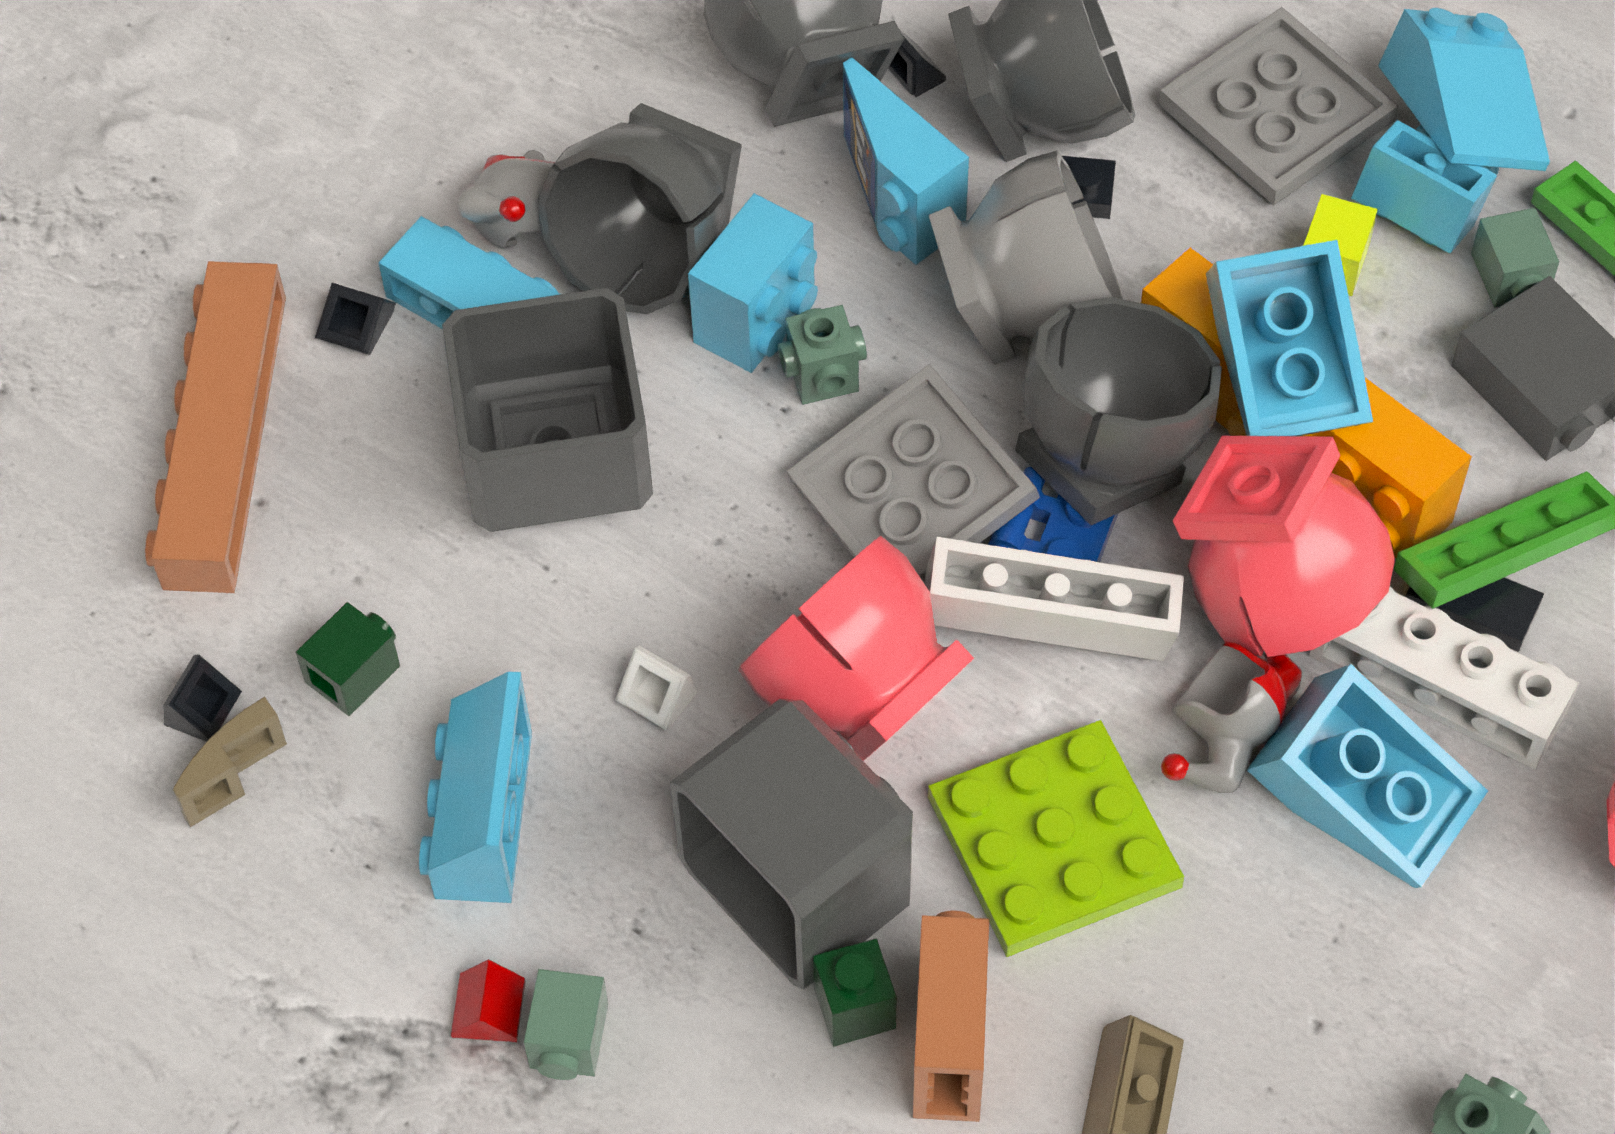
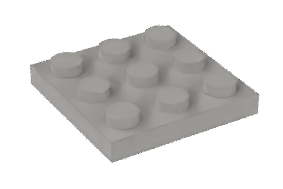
(1278, 105)
(913, 474)

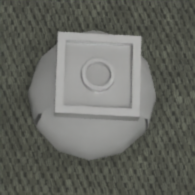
(1023, 254)

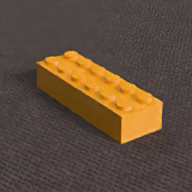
(1395, 462)

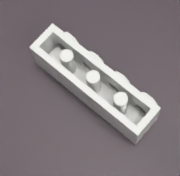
(1054, 599)
(1456, 676)

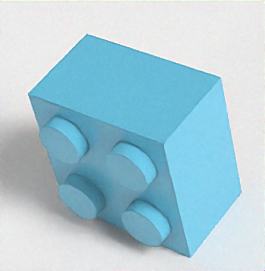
(752, 282)

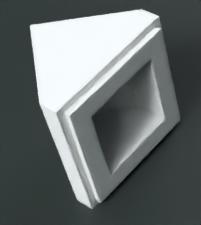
(655, 688)

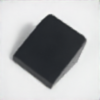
(915, 68)
(354, 318)

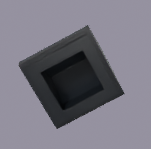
(200, 700)

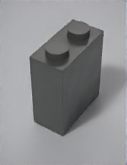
(1542, 367)

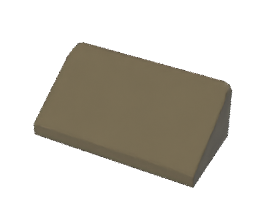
(1133, 1079)

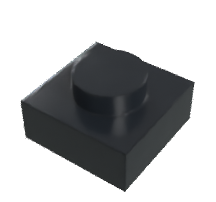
(1095, 181)

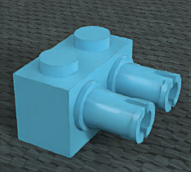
(1421, 189)

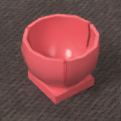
(1282, 544)
(860, 650)

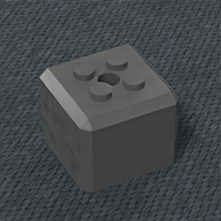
(539, 376)
(794, 837)

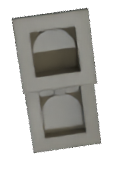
(212, 774)

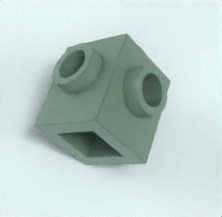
(822, 353)
(1486, 1110)

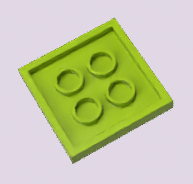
(1054, 838)

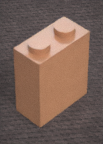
(951, 1017)

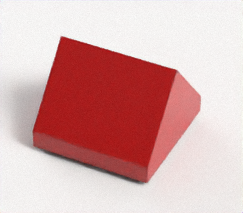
(488, 1003)

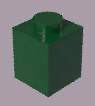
(349, 657)
(855, 992)

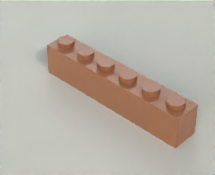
(217, 429)

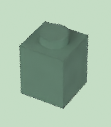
(1513, 254)
(566, 1024)

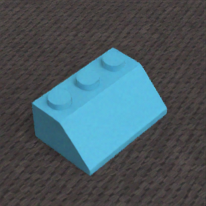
(479, 793)

